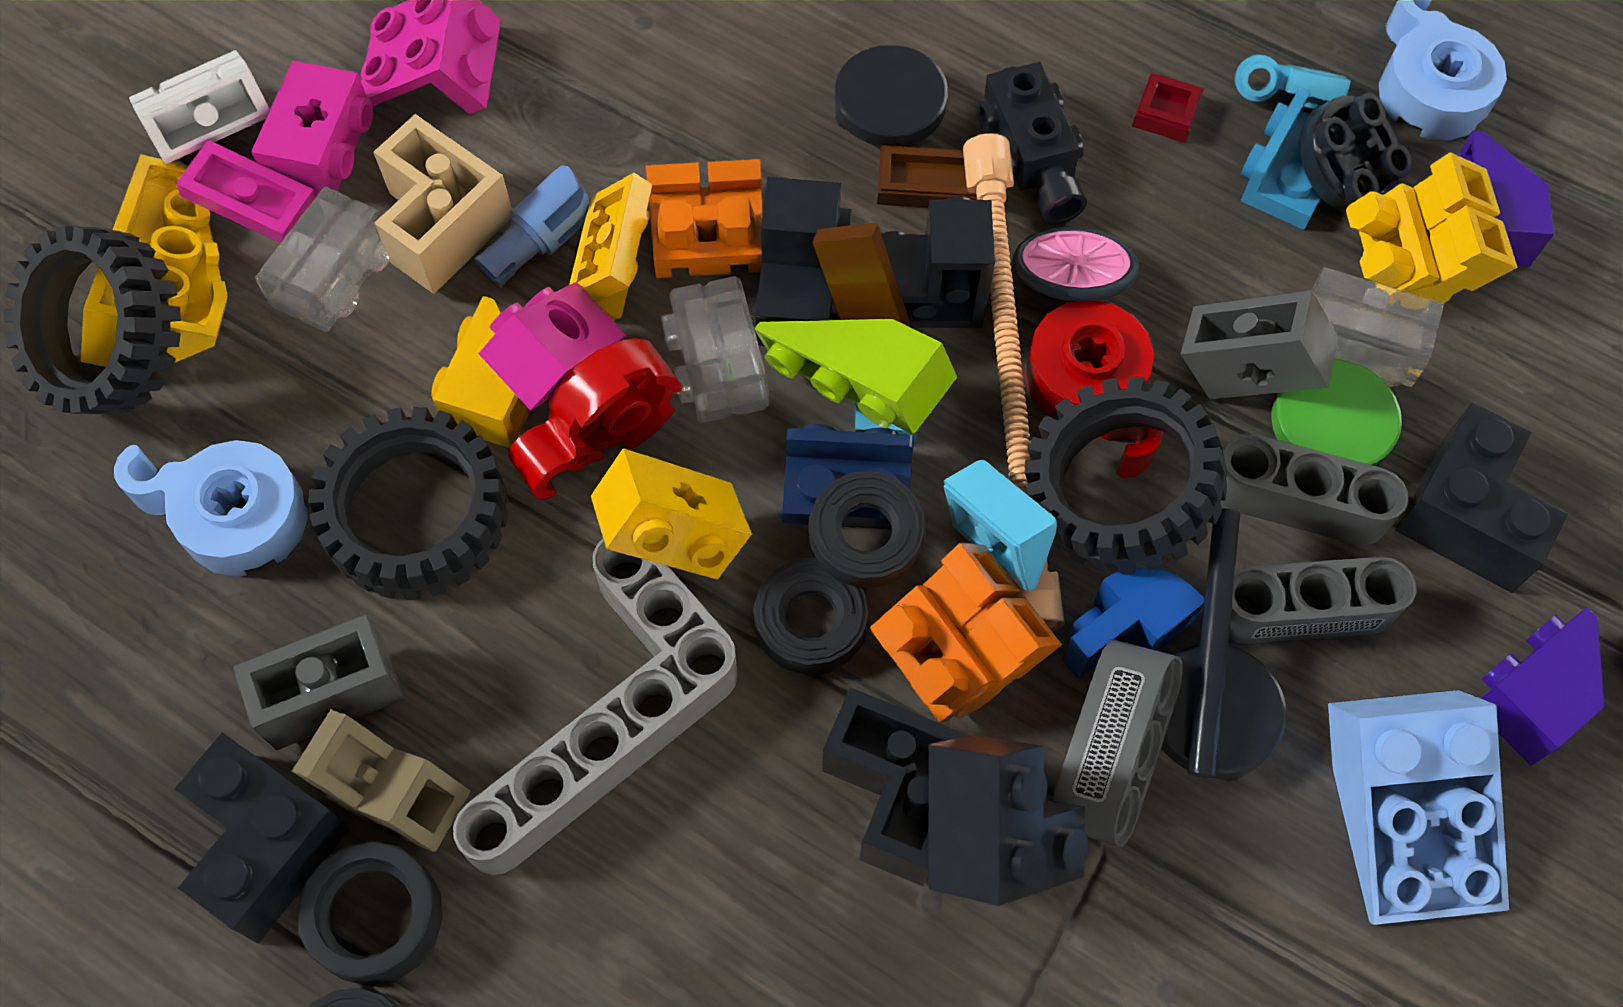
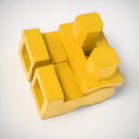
(1434, 234)

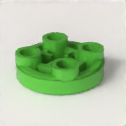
(1348, 419)

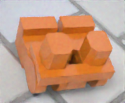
(706, 225)
(964, 634)

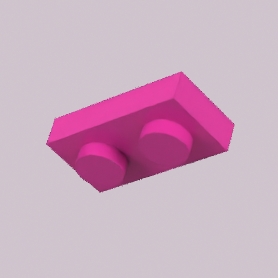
(244, 191)

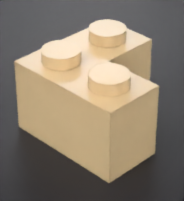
(444, 205)

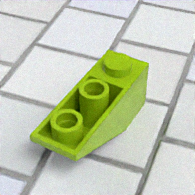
(873, 363)

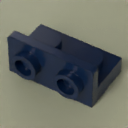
(823, 454)

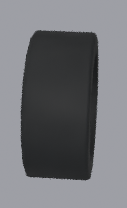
(328, 882)

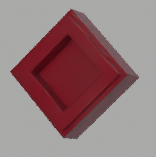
(1168, 107)

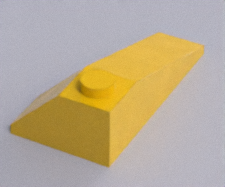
(184, 241)

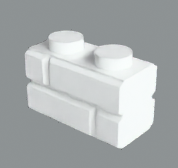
(200, 106)

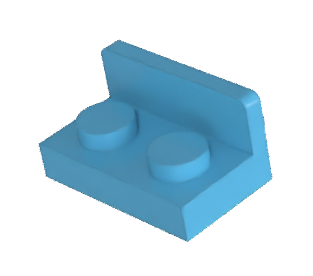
(1277, 172)

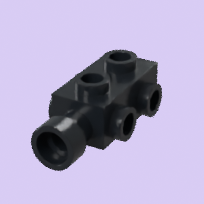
(1020, 106)

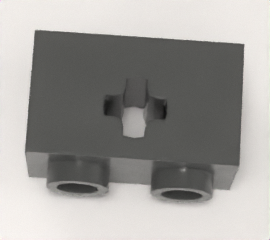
(1260, 345)
(299, 683)

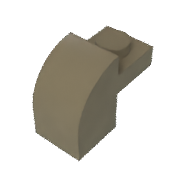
(381, 782)

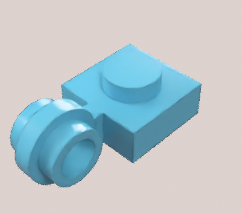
(1322, 85)

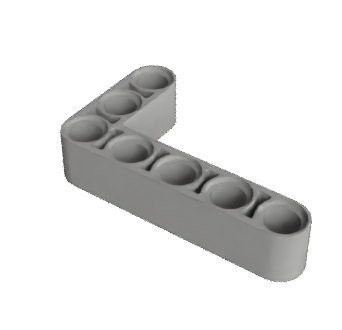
(612, 716)

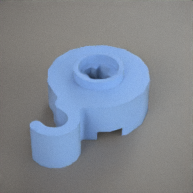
(1439, 73)
(201, 498)

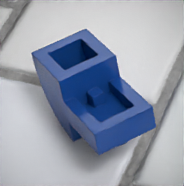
(1135, 609)

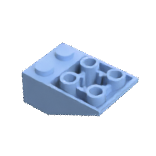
(1422, 803)

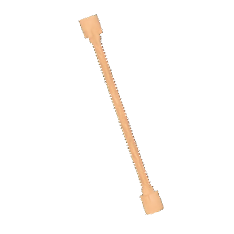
(989, 175)

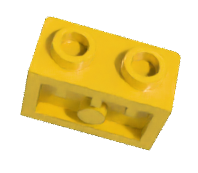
(610, 242)

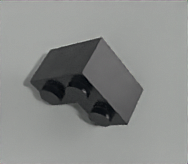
(948, 268)
(791, 274)
(1472, 511)
(888, 755)
(992, 826)
(270, 840)

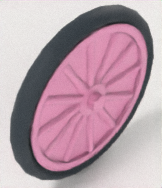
(1075, 264)

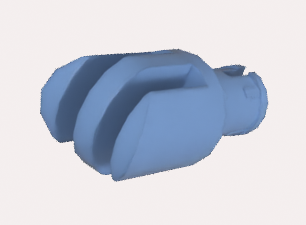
(538, 225)

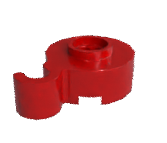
(1113, 342)
(601, 402)

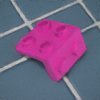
(435, 44)

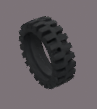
(42, 320)
(1119, 409)
(373, 448)

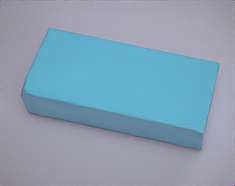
(1003, 518)

